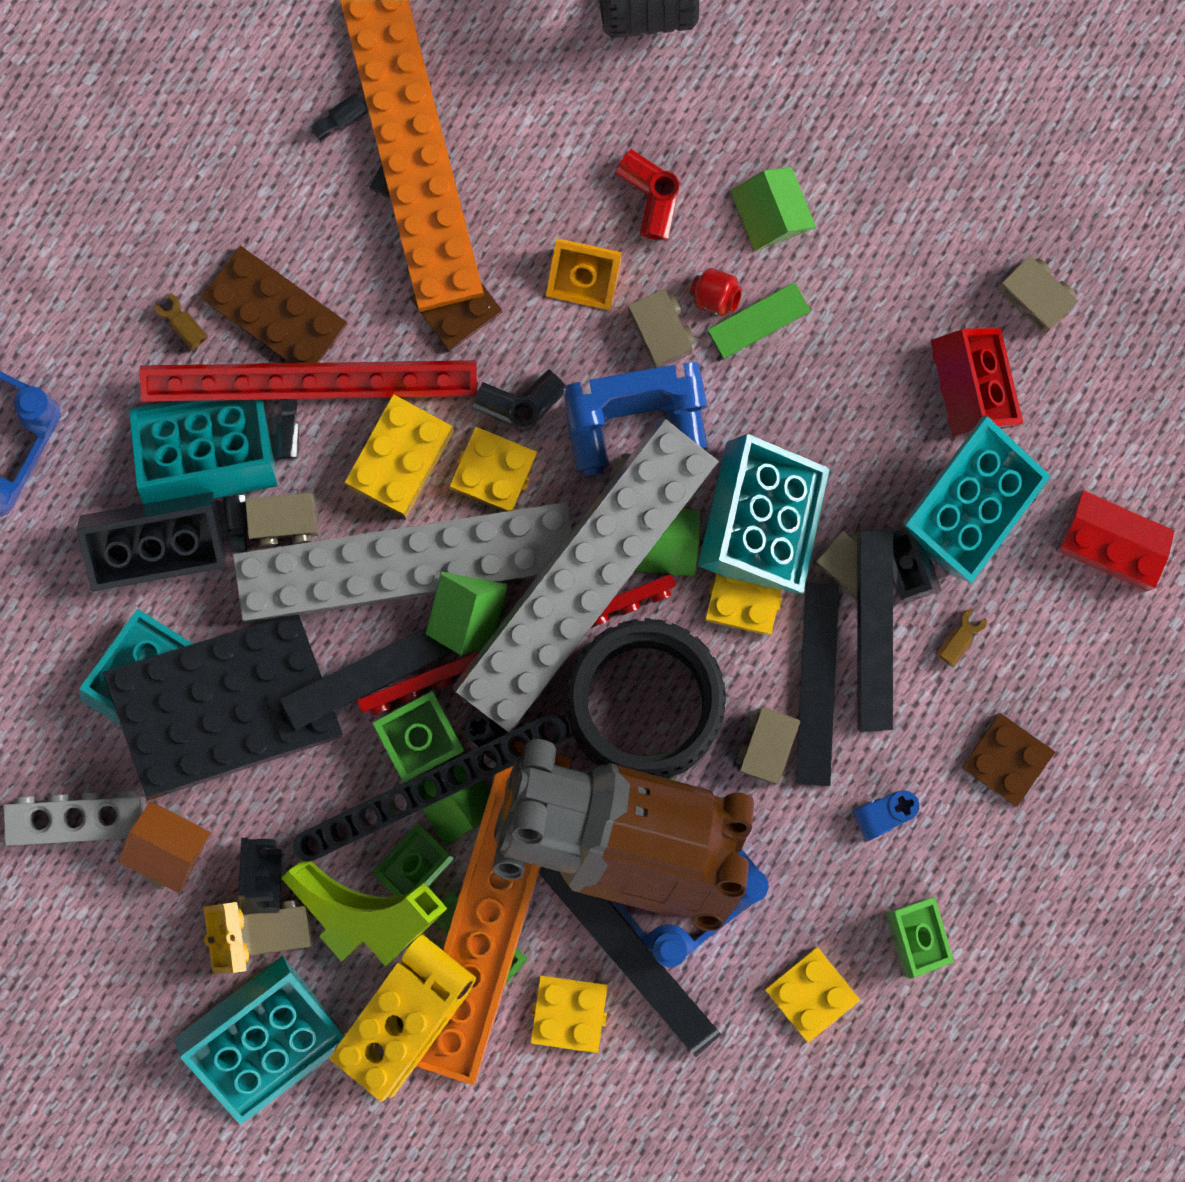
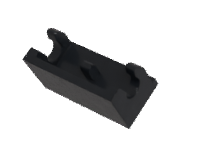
(259, 876)

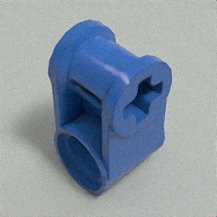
(880, 815)

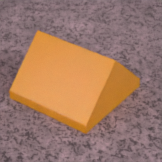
(583, 274)

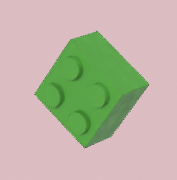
(419, 737)

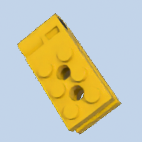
(425, 996)

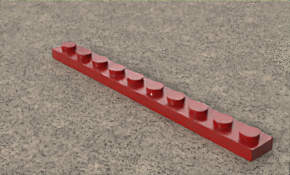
(308, 380)
(441, 676)

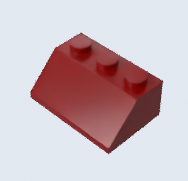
(975, 379)
(1116, 541)

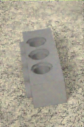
(21, 828)

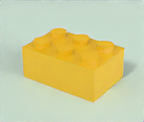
(399, 456)

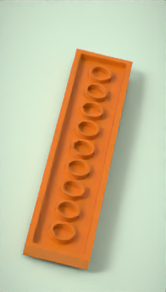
(412, 152)
(483, 942)

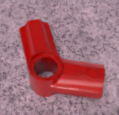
(659, 208)

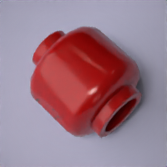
(716, 292)

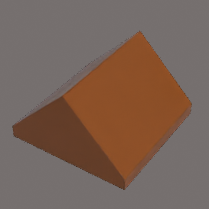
(164, 846)

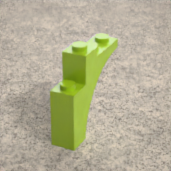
(356, 918)

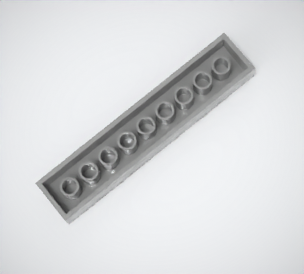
(397, 562)
(585, 574)

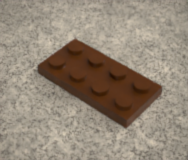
(273, 309)

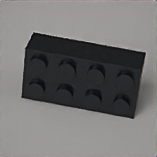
(151, 541)

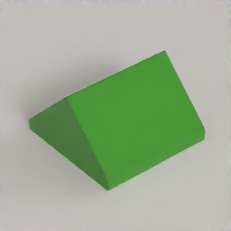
(772, 207)
(676, 548)
(465, 612)
(458, 812)
(413, 862)
(919, 937)

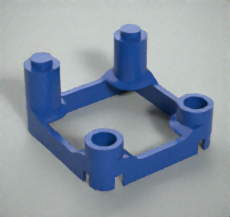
(628, 395)
(40, 416)
(672, 943)

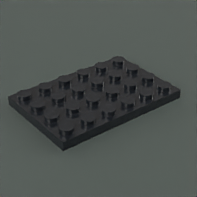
(216, 705)

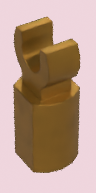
(183, 324)
(959, 640)

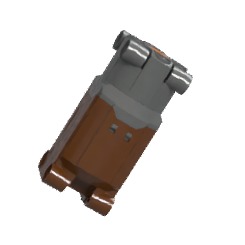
(626, 836)

